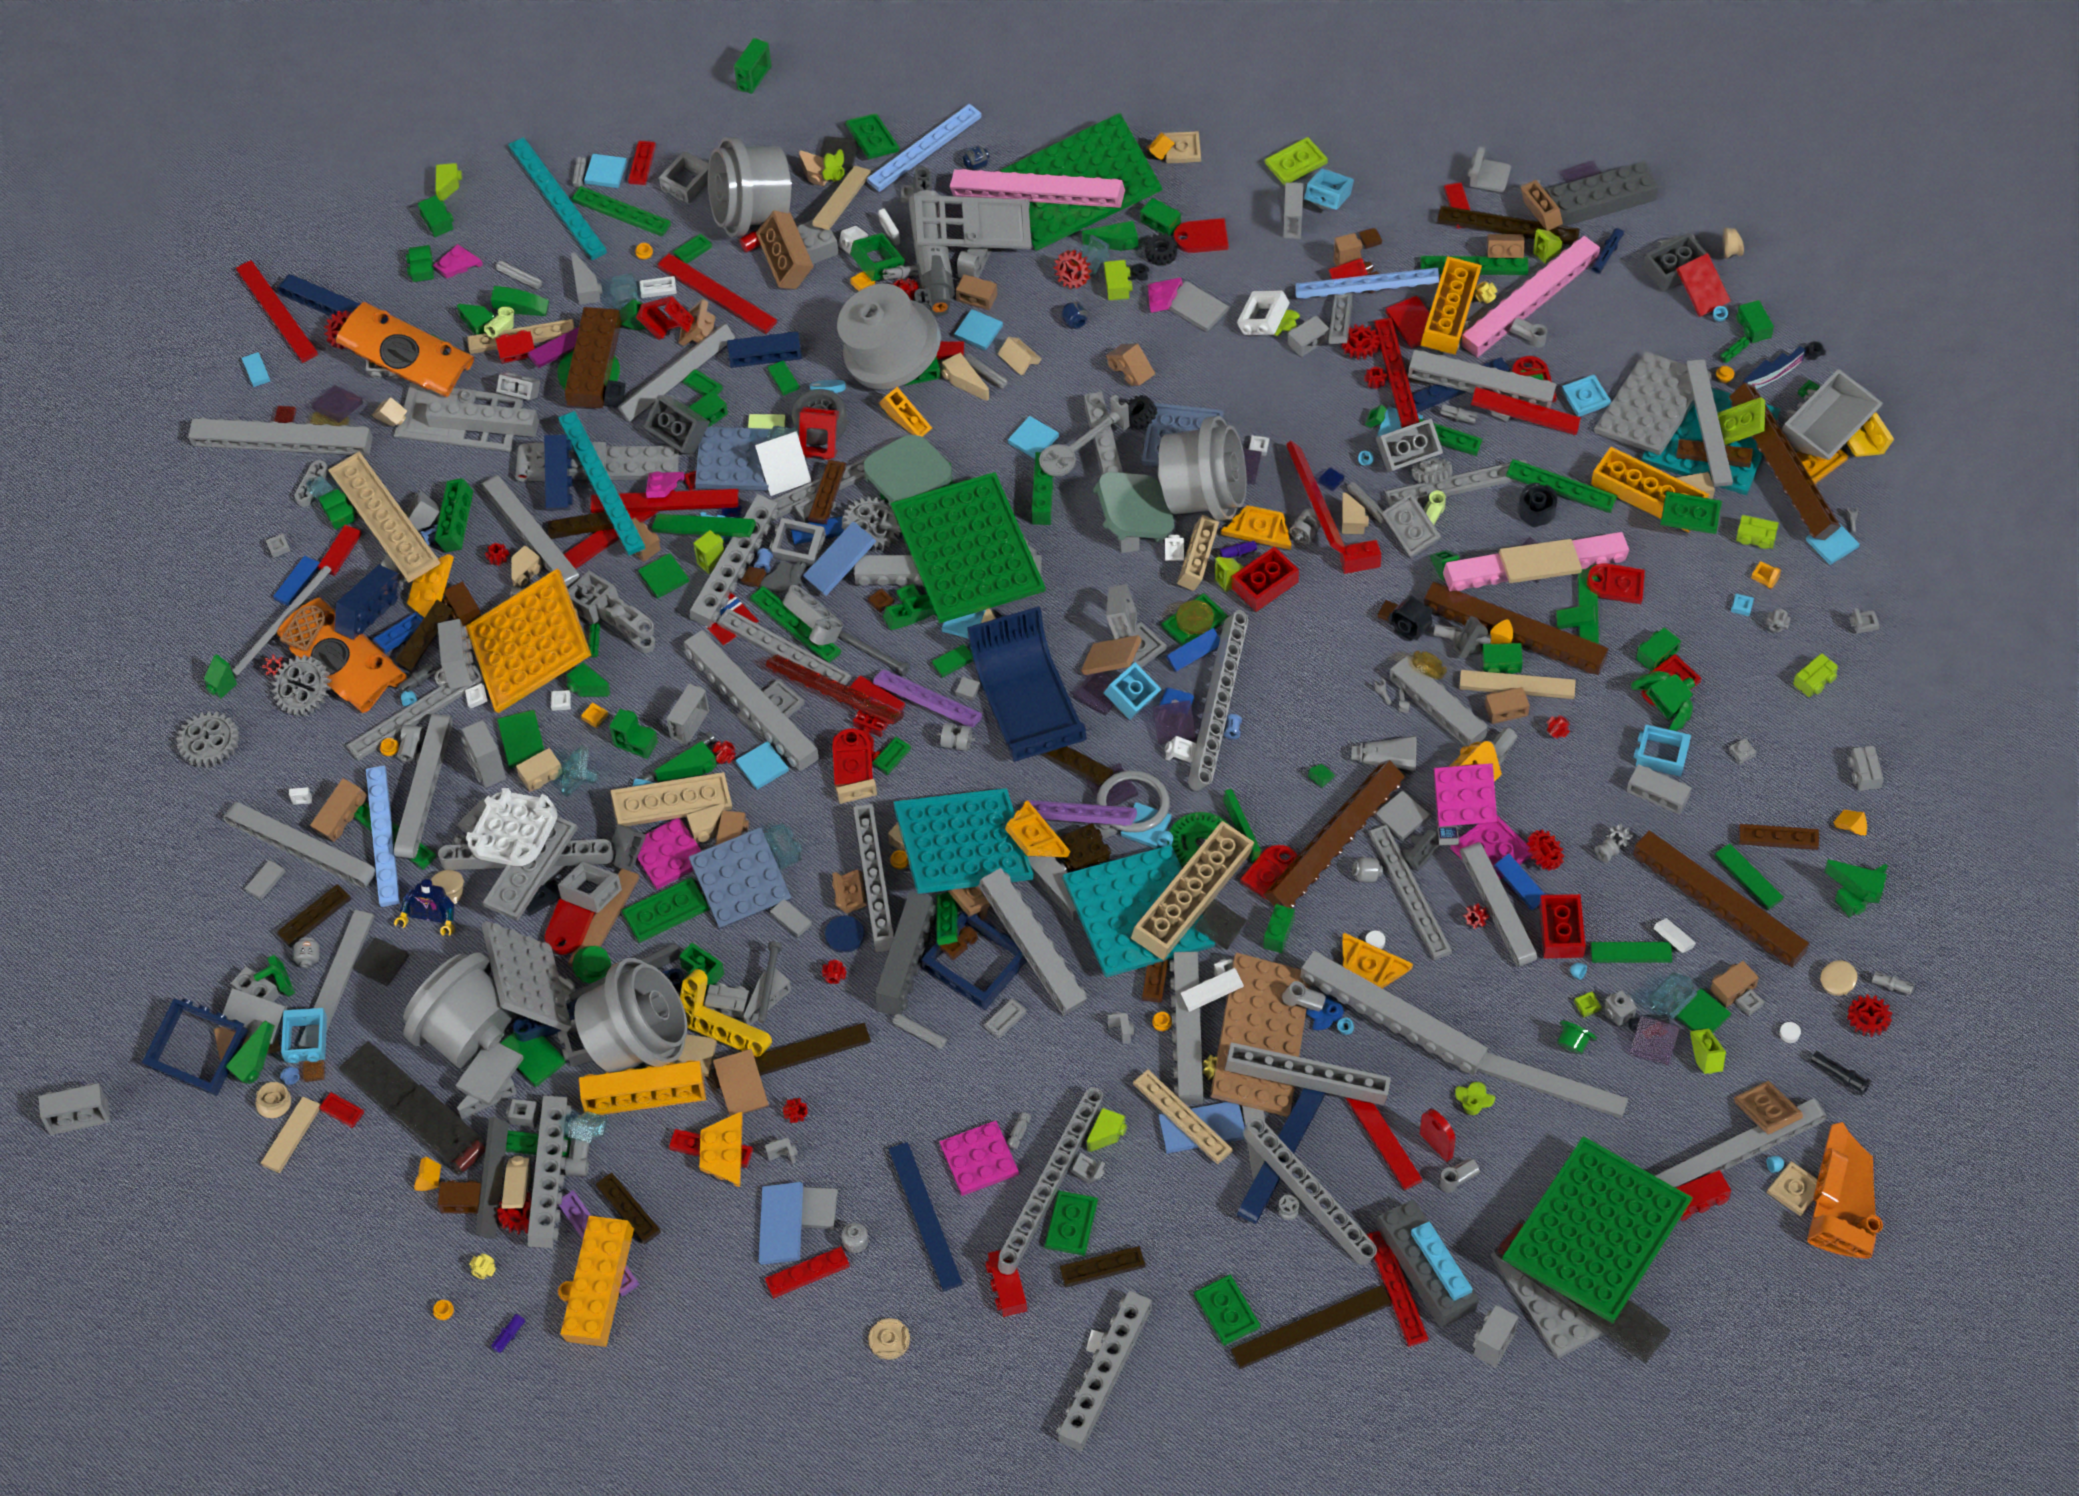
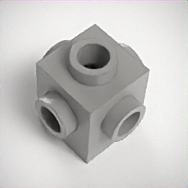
(1619, 1007)

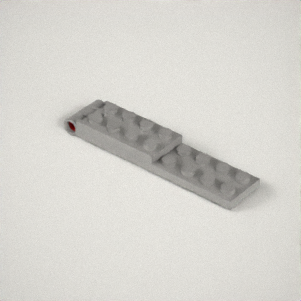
(619, 461)

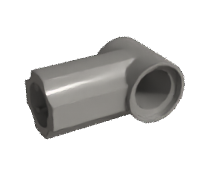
(1534, 333)
(410, 739)
(1503, 743)
(1299, 994)
(577, 1163)
(1459, 1174)

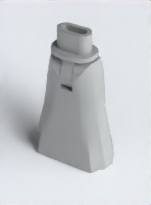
(1400, 752)

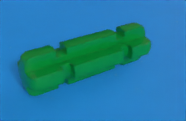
(1734, 349)
(594, 637)

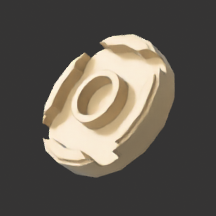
(889, 1339)

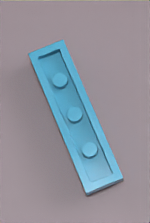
(1441, 1261)

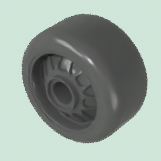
(822, 400)

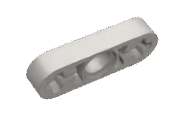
(310, 476)

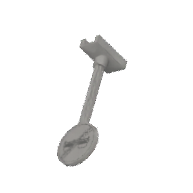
(1060, 459)

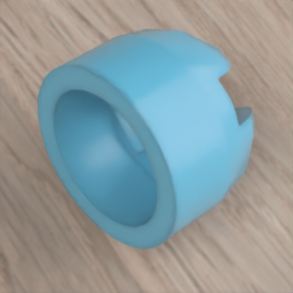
(1720, 310)
(1362, 461)
(408, 698)
(1163, 837)
(1578, 970)
(1340, 1025)
(1774, 1163)

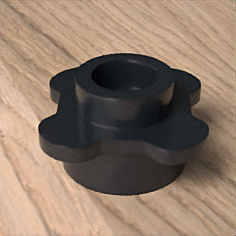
(1140, 272)
(1815, 350)

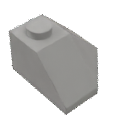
(422, 511)

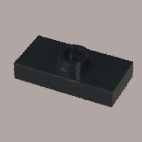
(544, 897)

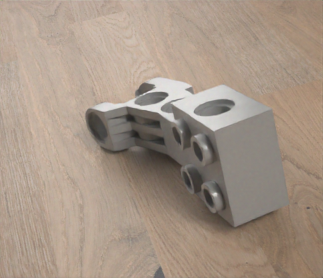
(599, 599)

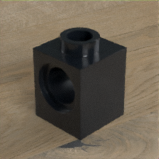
(614, 393)

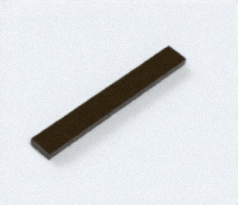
(1502, 224)
(809, 1050)
(1310, 1327)

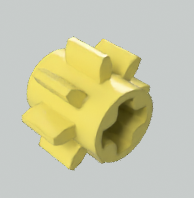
(1485, 292)
(1209, 1065)
(482, 1266)

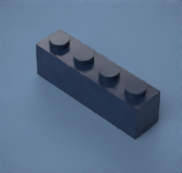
(764, 349)
(557, 472)

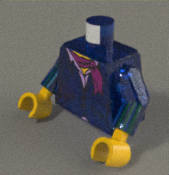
(429, 904)

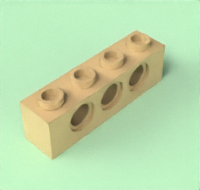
(1198, 553)

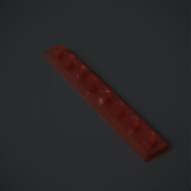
(834, 689)

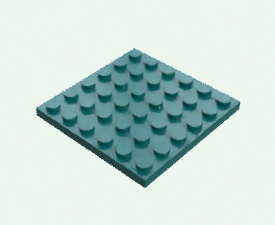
(1690, 430)
(960, 839)
(1116, 897)

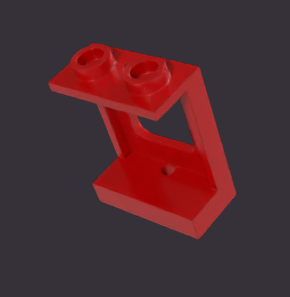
(658, 322)
(818, 419)

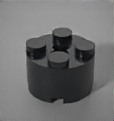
(1537, 504)
(1411, 619)

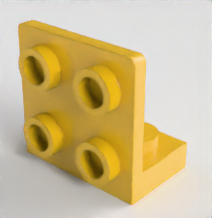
(1871, 438)

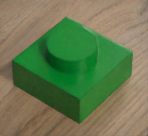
(1376, 416)
(907, 592)

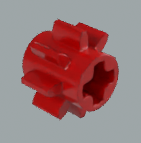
(1375, 377)
(497, 554)
(269, 662)
(1558, 726)
(724, 752)
(1477, 918)
(834, 971)
(795, 1110)

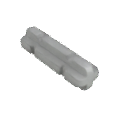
(579, 172)
(1018, 1130)

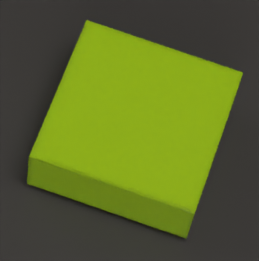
(1587, 1004)

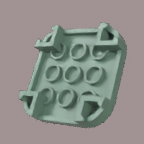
(907, 468)
(1134, 506)

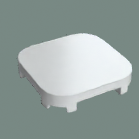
(512, 828)

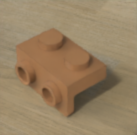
(849, 891)

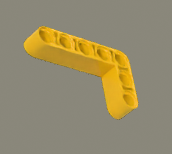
(717, 1024)

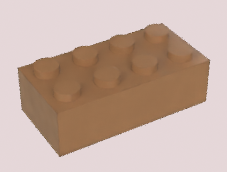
(784, 250)

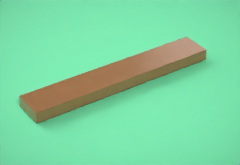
(604, 920)

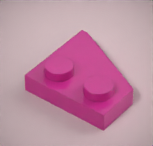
(456, 262)
(1163, 293)
(661, 484)

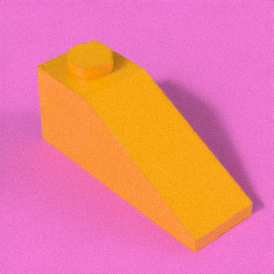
(904, 413)

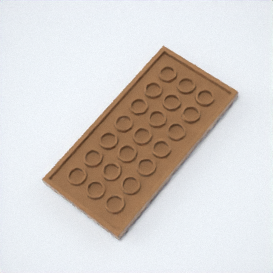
(1260, 1020)

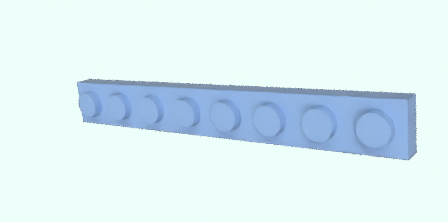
(924, 147)
(1369, 282)
(382, 836)

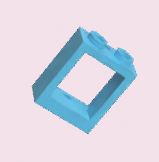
(1322, 186)
(1667, 737)
(303, 1017)

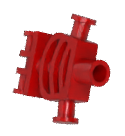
(862, 723)

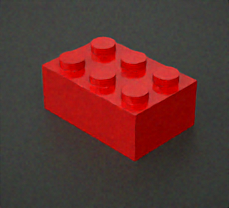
(1265, 579)
(1562, 926)

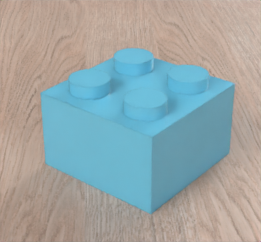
(1132, 691)

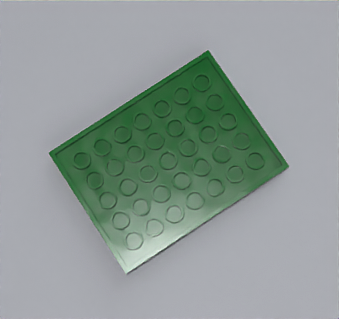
(1099, 151)
(967, 547)
(1597, 1229)

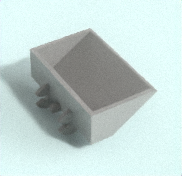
(1829, 416)

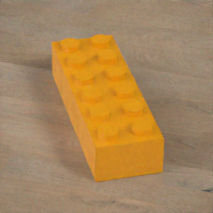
(1451, 305)
(1638, 482)
(642, 1088)
(597, 1281)

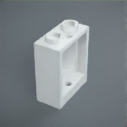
(1274, 301)

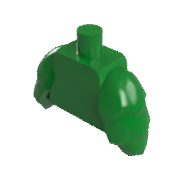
(1669, 695)

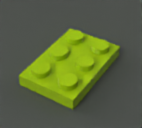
(1296, 161)
(1742, 420)

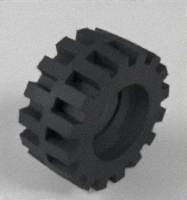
(1161, 241)
(1145, 416)

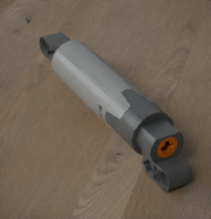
(932, 260)

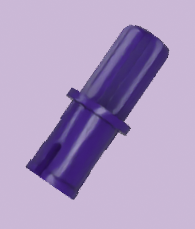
(1238, 549)
(507, 1333)

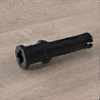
(1848, 1077)

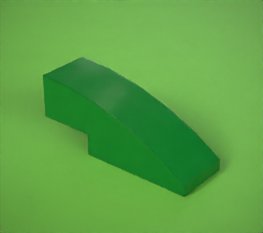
(520, 301)
(911, 611)

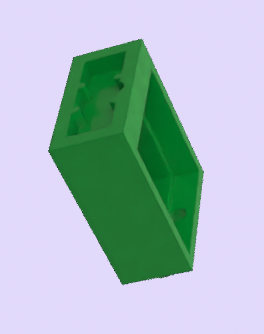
(752, 65)
(886, 249)

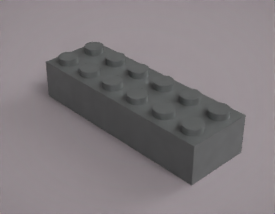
(1604, 193)
(905, 954)
(1396, 1232)

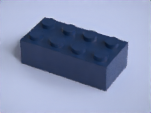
(366, 602)

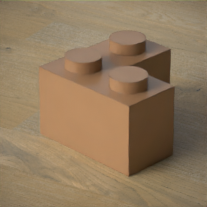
(1132, 362)

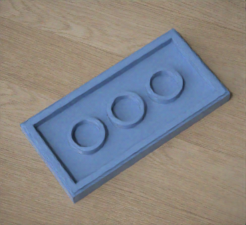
(839, 558)
(1222, 1118)
(781, 1223)

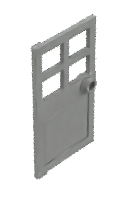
(984, 222)
(417, 426)

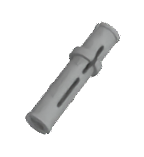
(1453, 634)

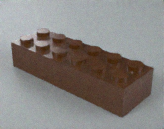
(593, 357)

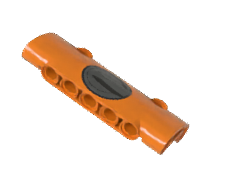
(403, 349)
(346, 659)

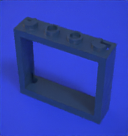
(960, 985)
(165, 1031)

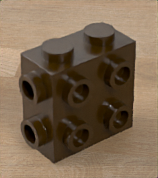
(1085, 848)

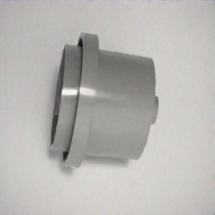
(747, 184)
(887, 337)
(1203, 470)
(457, 1010)
(632, 1018)

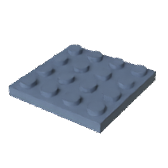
(1172, 420)
(730, 459)
(739, 878)

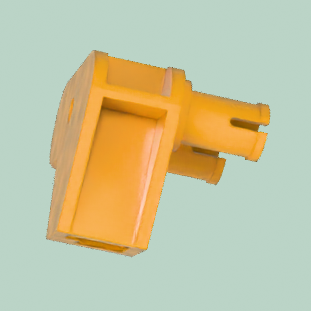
(1477, 754)

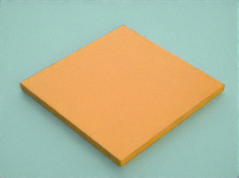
(528, 640)

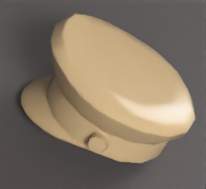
(1732, 243)
(452, 883)
(1838, 978)
(273, 1100)

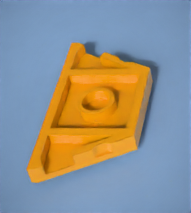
(1260, 526)
(430, 586)
(1034, 834)
(1371, 962)
(723, 1149)

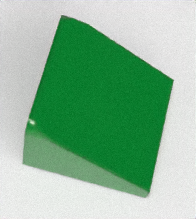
(1320, 775)

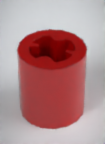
(749, 242)

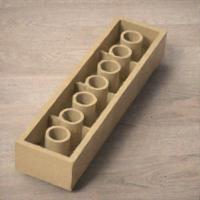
(1192, 890)

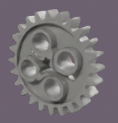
(870, 521)
(308, 669)
(207, 739)

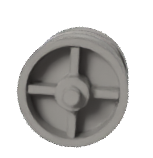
(1305, 527)
(955, 736)

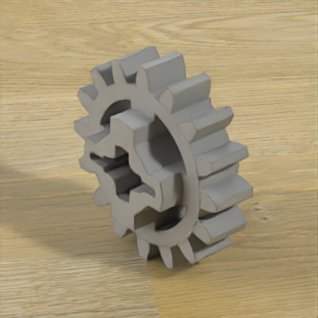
(1432, 470)

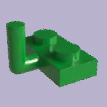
(278, 971)

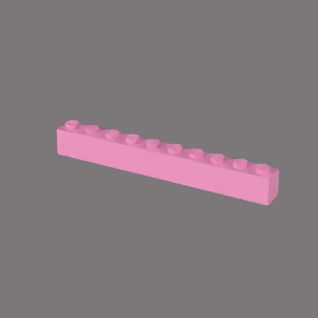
(1038, 188)
(1530, 296)
(1490, 569)

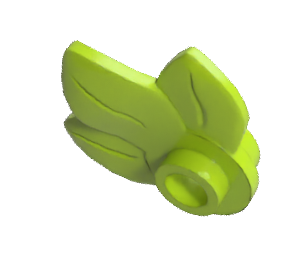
(833, 166)
(1287, 322)
(1474, 1098)

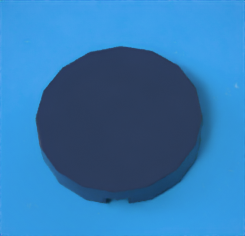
(844, 934)

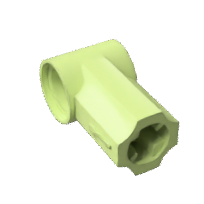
(501, 322)
(1434, 509)

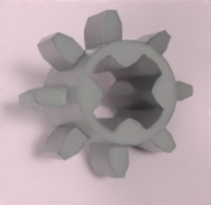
(1778, 620)
(1623, 832)

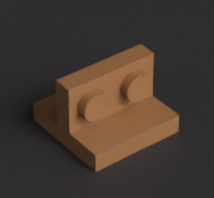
(701, 326)
(971, 901)

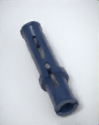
(1615, 237)

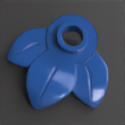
(1325, 1017)

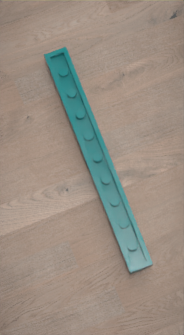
(557, 198)
(602, 483)

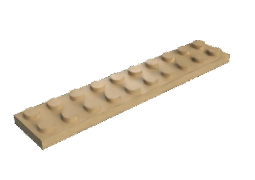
(384, 517)

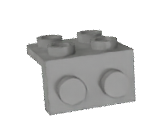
(1487, 173)

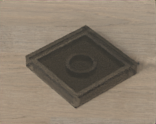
(848, 146)
(1220, 924)
(381, 961)

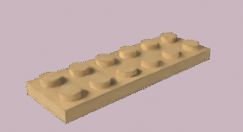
(669, 799)

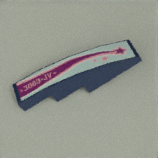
(1770, 372)

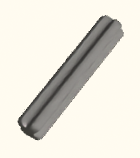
(519, 274)
(986, 372)
(1366, 501)
(919, 1031)

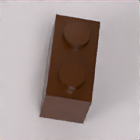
(462, 603)
(459, 1197)

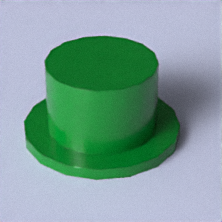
(591, 964)
(1574, 1037)

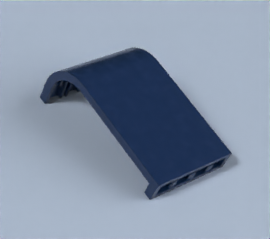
(1024, 685)

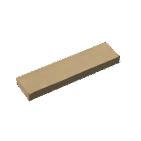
(291, 1135)

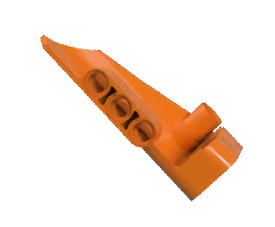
(1845, 1198)

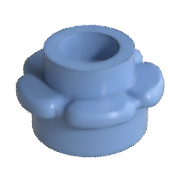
(290, 1075)

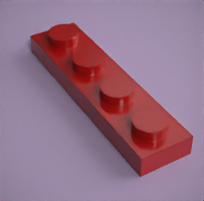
(689, 1144)
(807, 1272)

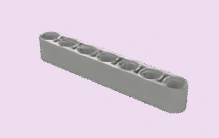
(1498, 904)

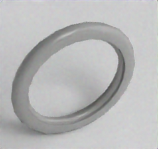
(1142, 776)

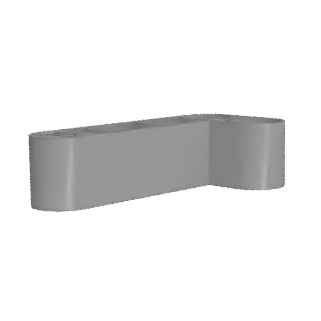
(972, 261)
(824, 624)

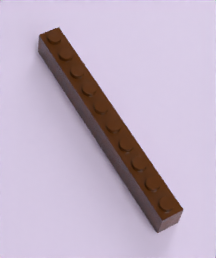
(1790, 470)
(1527, 631)
(1334, 835)
(1720, 899)

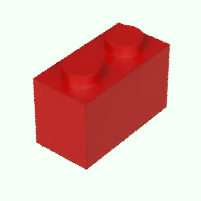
(515, 346)
(1361, 557)

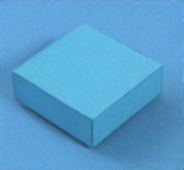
(1742, 604)

